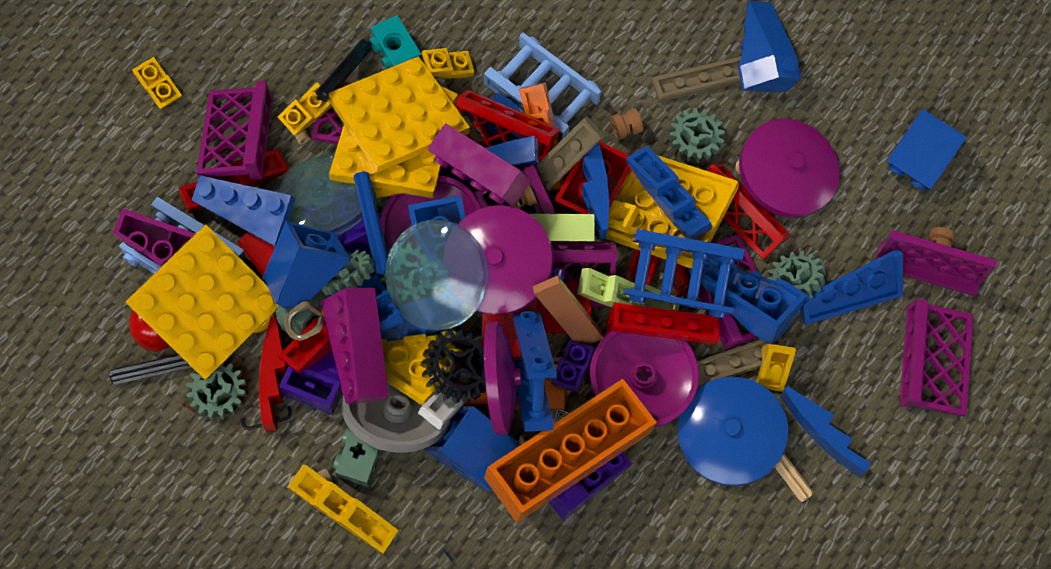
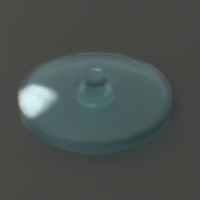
(318, 200)
(436, 274)

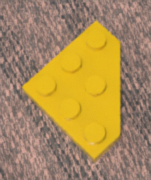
(403, 366)

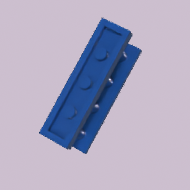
(700, 252)
(535, 366)

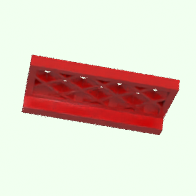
(505, 118)

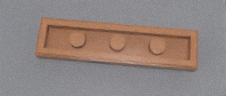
(568, 311)

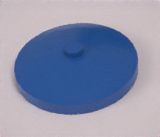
(733, 431)

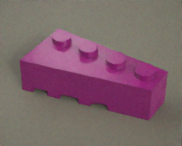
(479, 165)
(151, 236)
(356, 344)

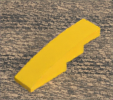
(343, 508)

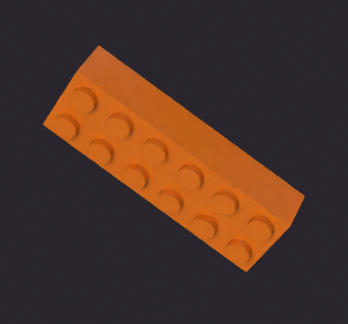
(570, 451)

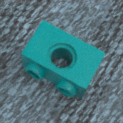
(389, 34)

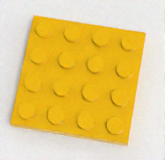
(396, 113)
(413, 177)
(711, 195)
(204, 302)

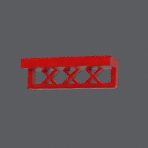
(760, 216)
(664, 323)

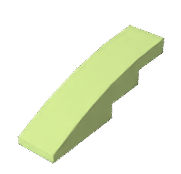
(567, 226)
(610, 289)

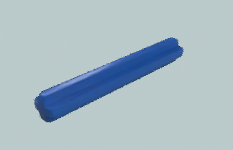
(371, 221)

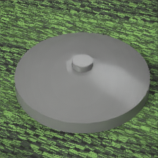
(392, 423)

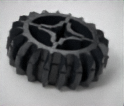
(448, 359)

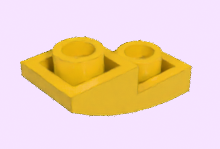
(448, 65)
(156, 83)
(304, 112)

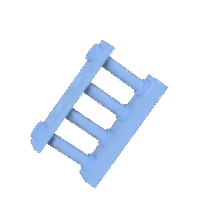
(499, 81)
(168, 214)

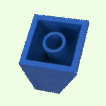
(925, 150)
(303, 263)
(471, 446)

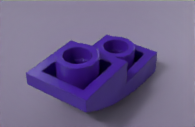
(573, 366)

